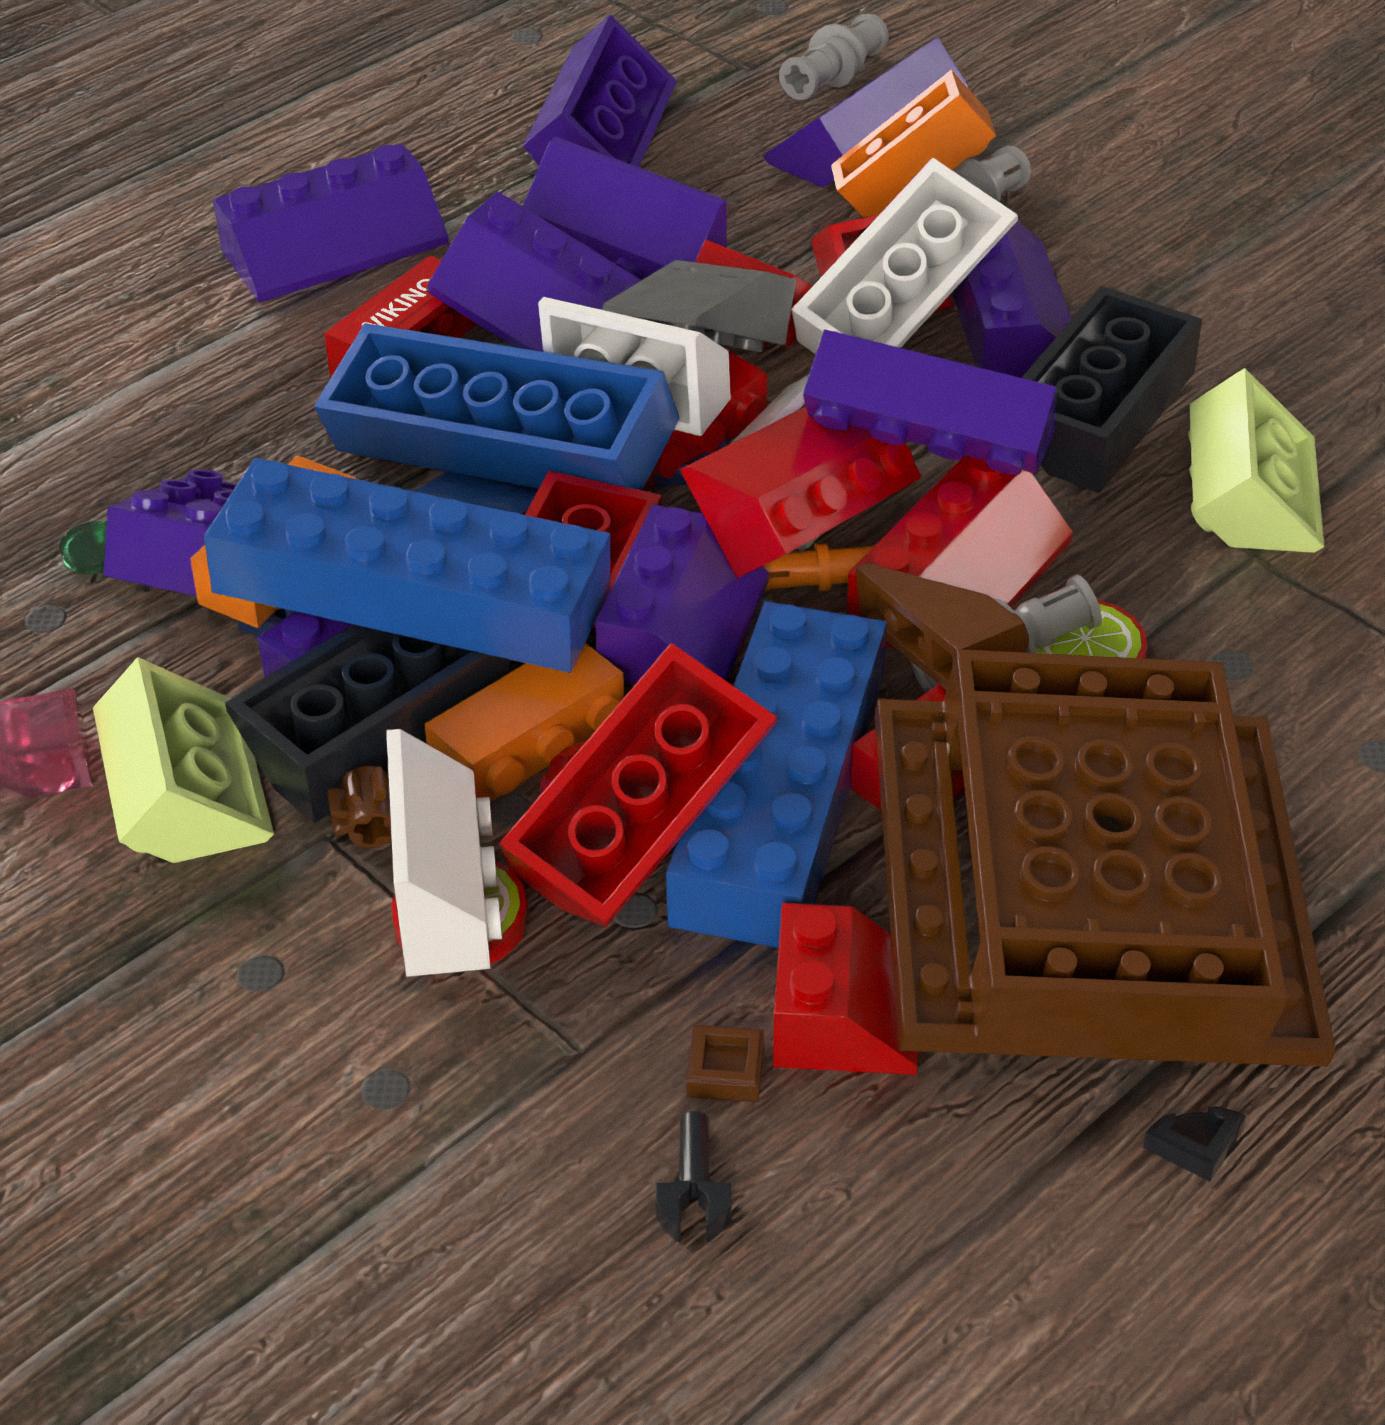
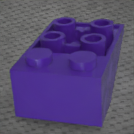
(162, 529)

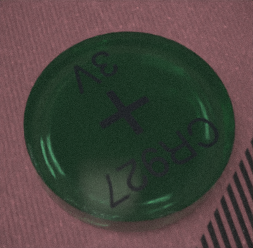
(84, 547)

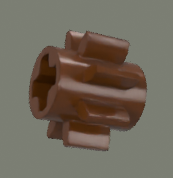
(362, 807)

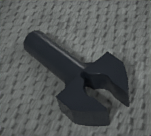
(693, 1182)

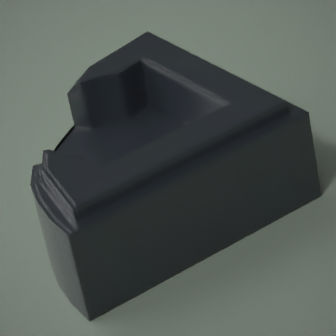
(1196, 1139)

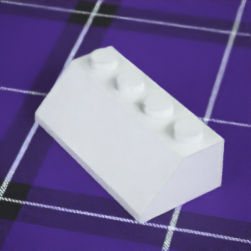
(904, 261)

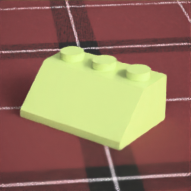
(1253, 469)
(177, 767)

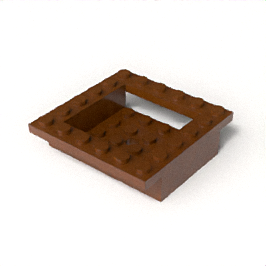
(1092, 938)

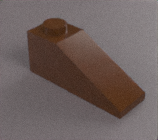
(936, 619)

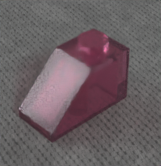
(43, 744)

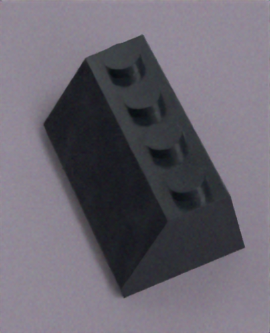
(1112, 381)
(340, 699)

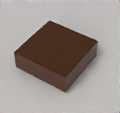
(725, 1063)

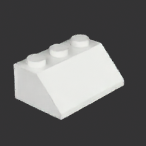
(690, 360)
(440, 860)

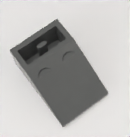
(721, 302)

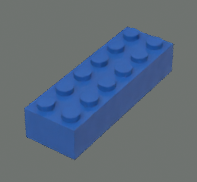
(496, 409)
(410, 563)
(780, 811)

